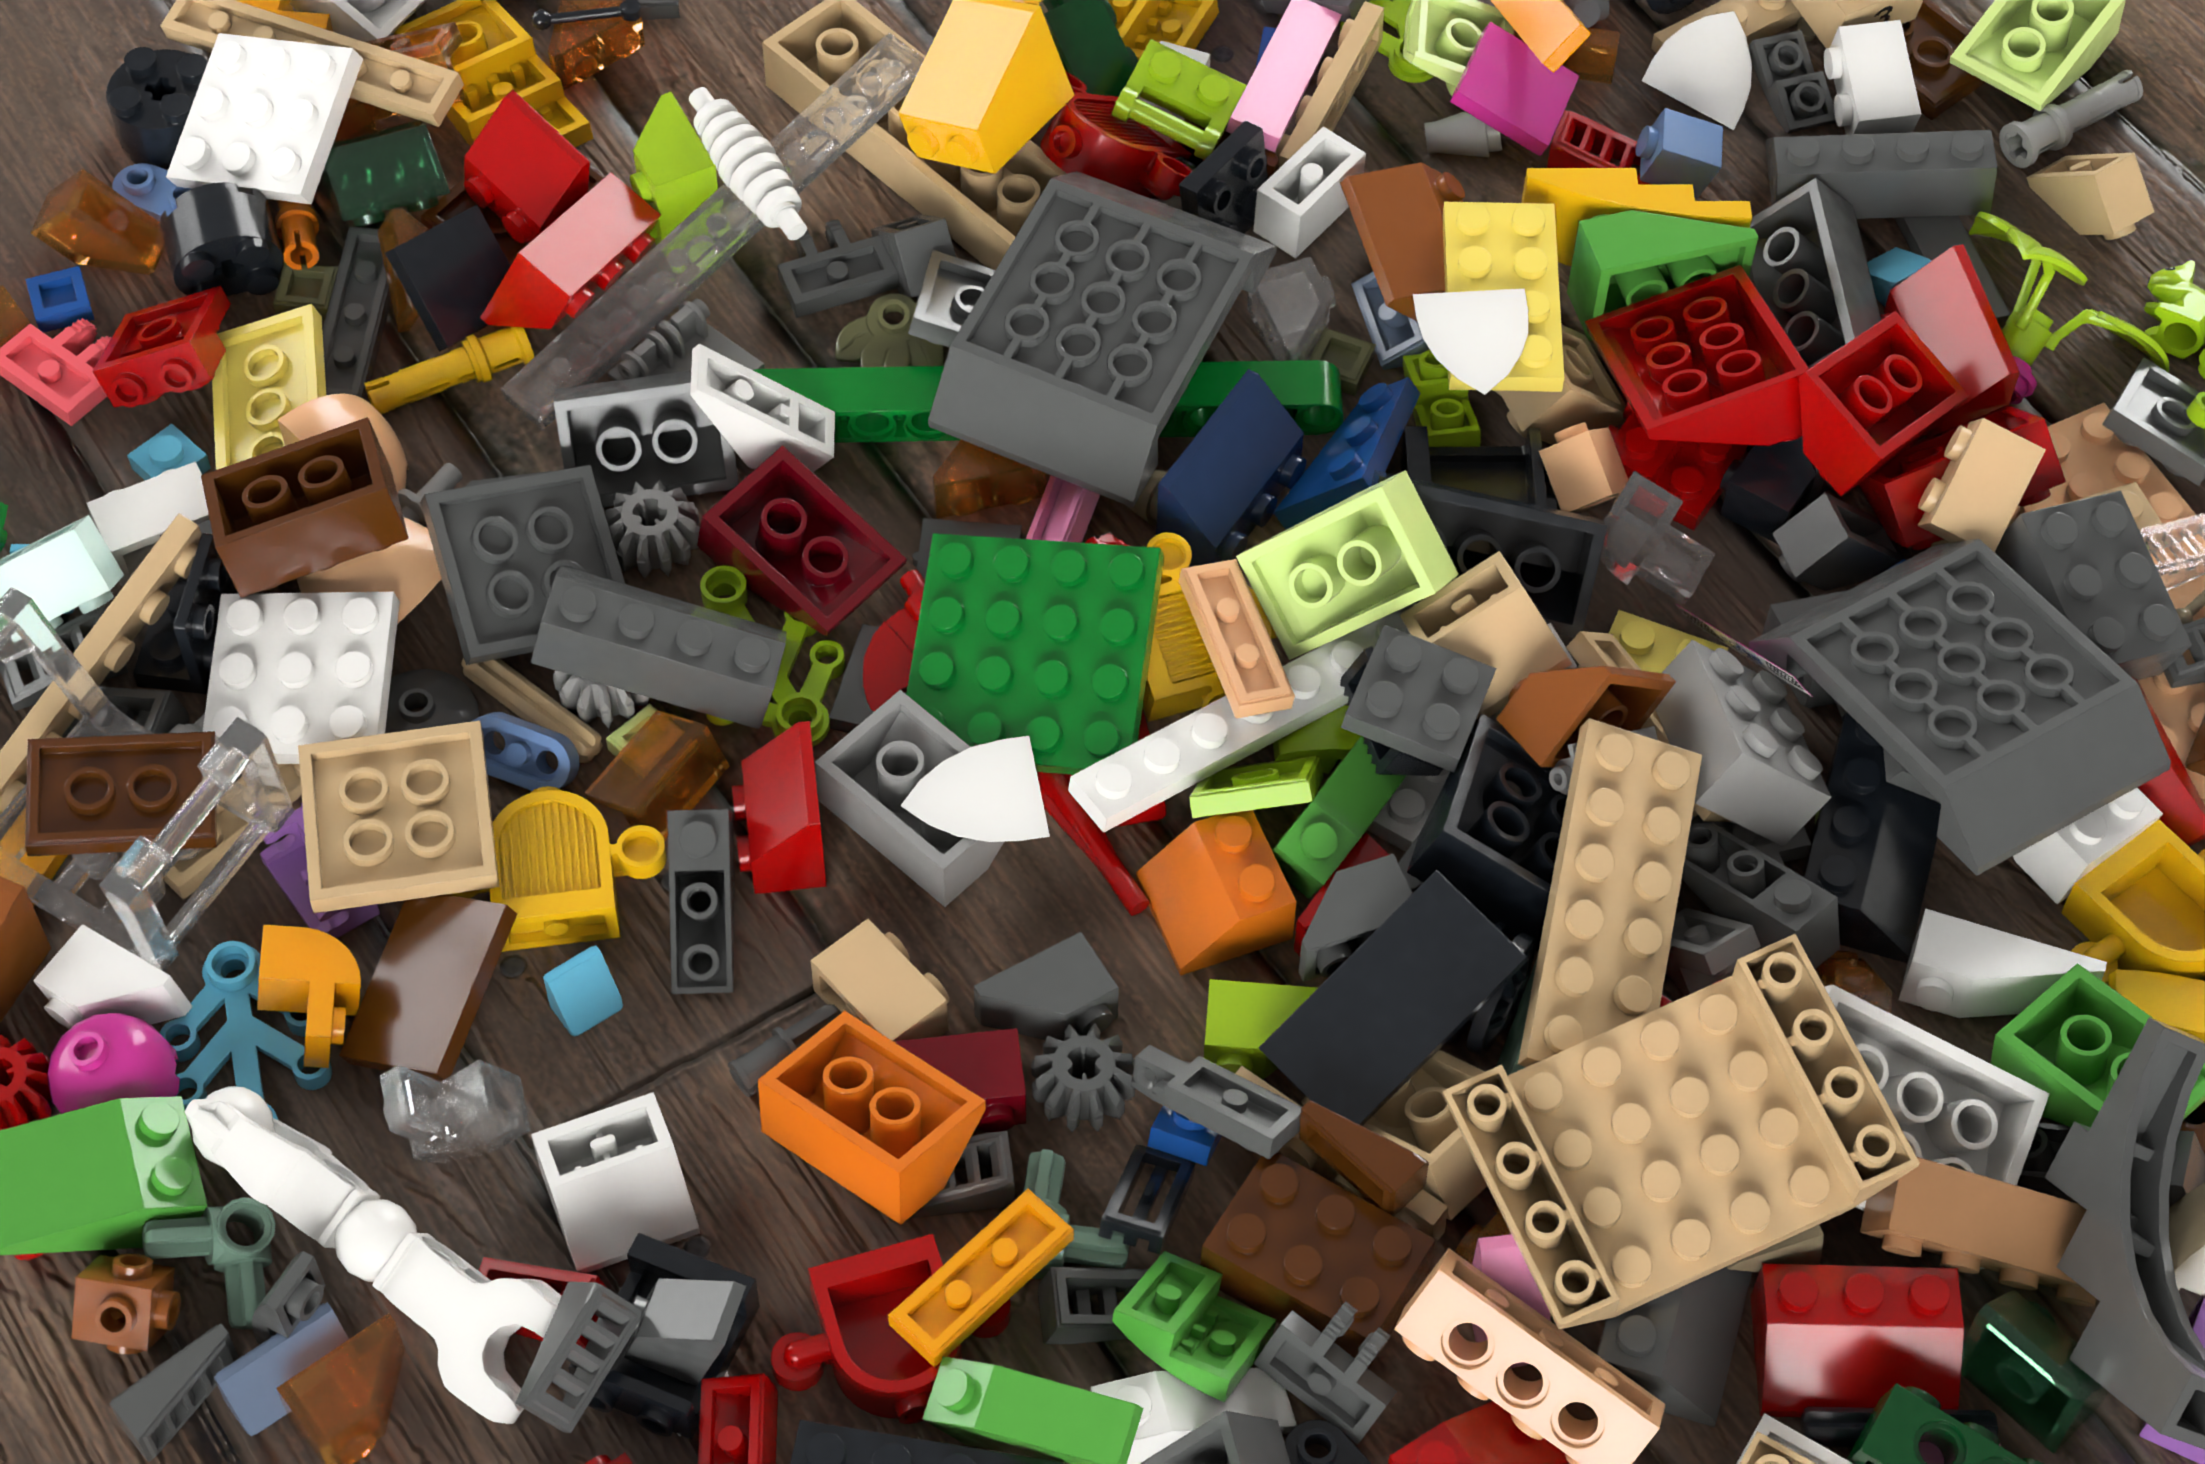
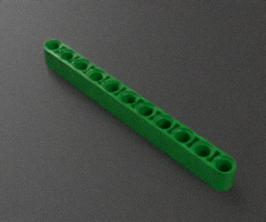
(897, 401)

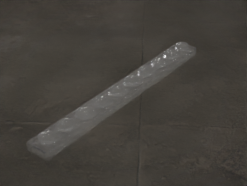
(710, 234)

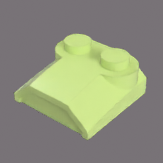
(1444, 34)

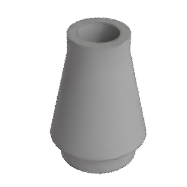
(1461, 136)

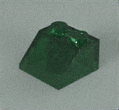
(2025, 1369)

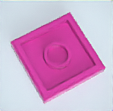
(1513, 89)

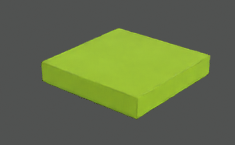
(1257, 786)

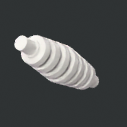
(747, 163)

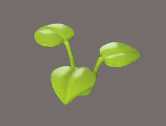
(2027, 327)

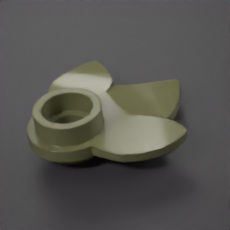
(886, 344)

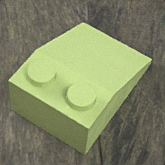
(2038, 45)
(1348, 566)

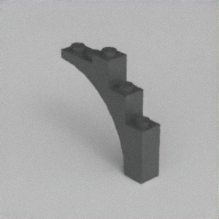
(2121, 1251)

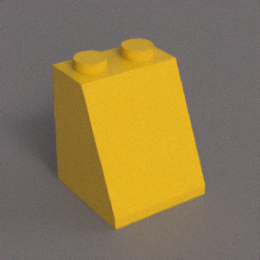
(985, 85)

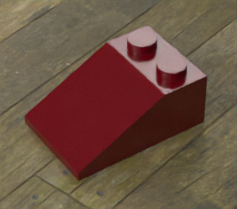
(798, 543)

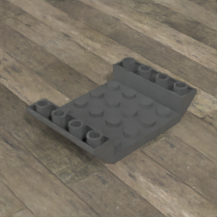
(1093, 333)
(1978, 696)

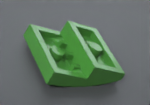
(1191, 1329)

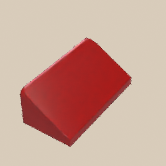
(738, 1420)

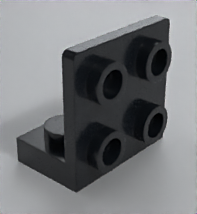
(181, 643)

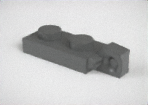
(1218, 1100)

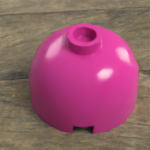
(111, 1060)

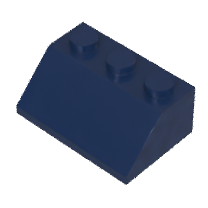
(1231, 473)

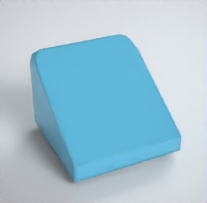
(1892, 269)
(582, 991)

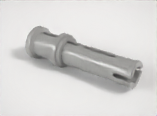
(2055, 124)

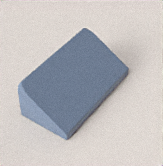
(1388, 329)
(252, 1379)

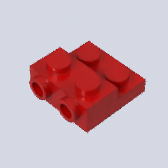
(164, 349)
(1680, 467)

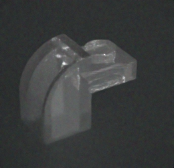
(1647, 546)
(457, 1116)

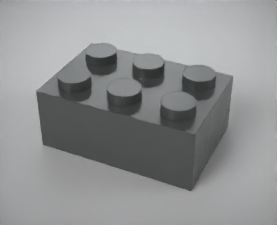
(2101, 578)

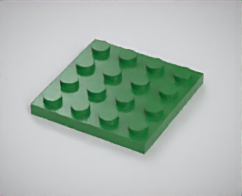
(1037, 644)

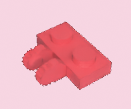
(56, 369)

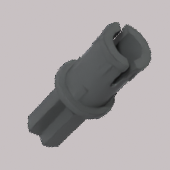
(757, 1062)

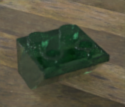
(383, 173)

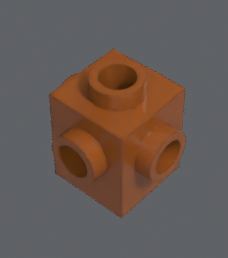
(125, 1303)

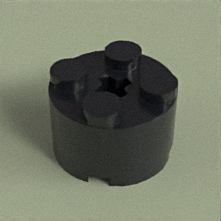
(153, 100)
(223, 241)

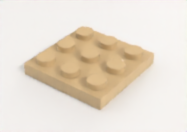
(397, 816)

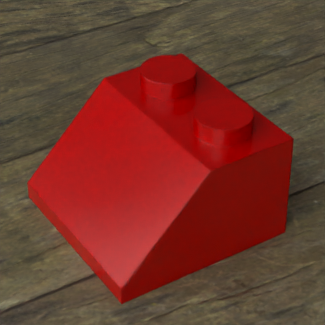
(524, 170)
(781, 815)

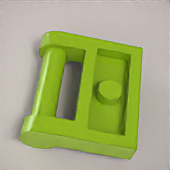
(1184, 89)

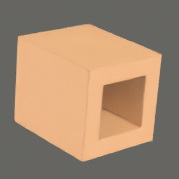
(1583, 467)

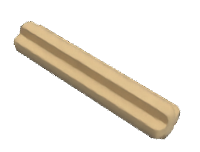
(533, 704)

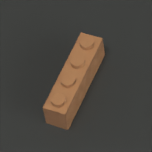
(1978, 1225)

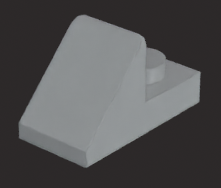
(1706, 949)

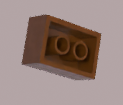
(303, 507)
(1311, 1248)

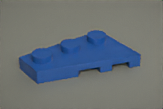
(1353, 453)

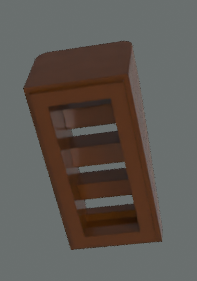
(1369, 1162)

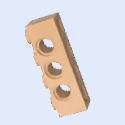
(1517, 1333)

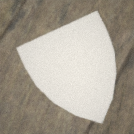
(1706, 67)
(1475, 332)
(984, 794)

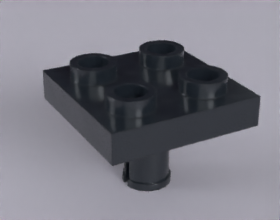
(1228, 180)

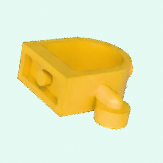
(1179, 663)
(563, 869)
(2144, 907)

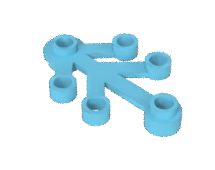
(241, 1033)

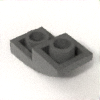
(1789, 82)
(290, 1300)

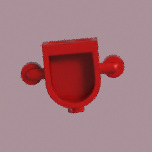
(1119, 152)
(866, 1354)

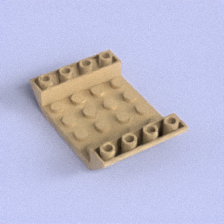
(1682, 1138)

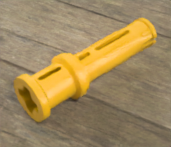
(474, 360)

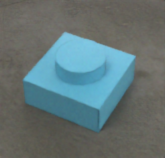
(166, 451)

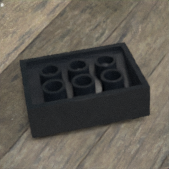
(1495, 831)

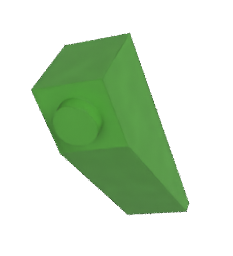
(1334, 820)
(1030, 1414)

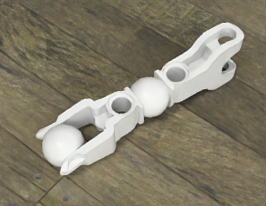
(379, 1245)

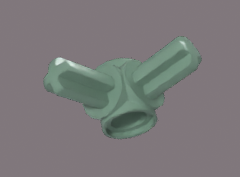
(1045, 1180)
(209, 1238)

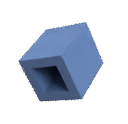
(1680, 151)

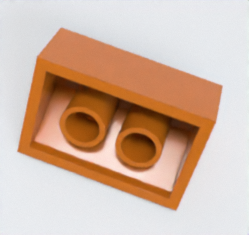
(869, 1115)

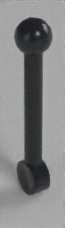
(629, 10)

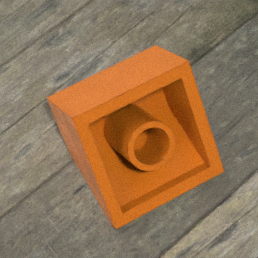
(1218, 892)

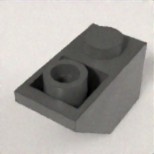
(1350, 913)

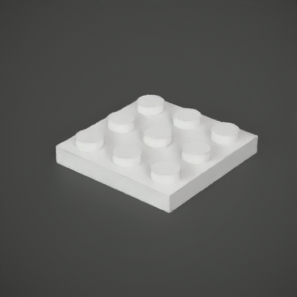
(265, 116)
(303, 666)

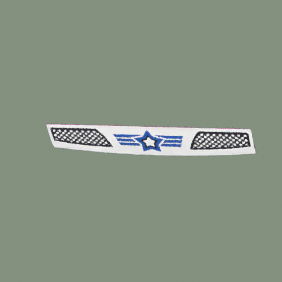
(1743, 650)

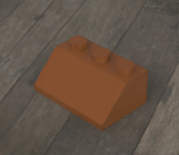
(1402, 228)

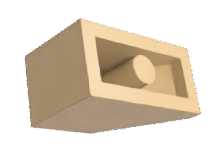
(2095, 193)

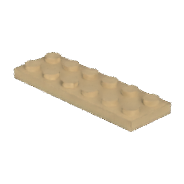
(1611, 888)

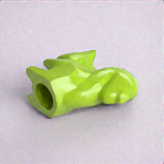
(2178, 310)

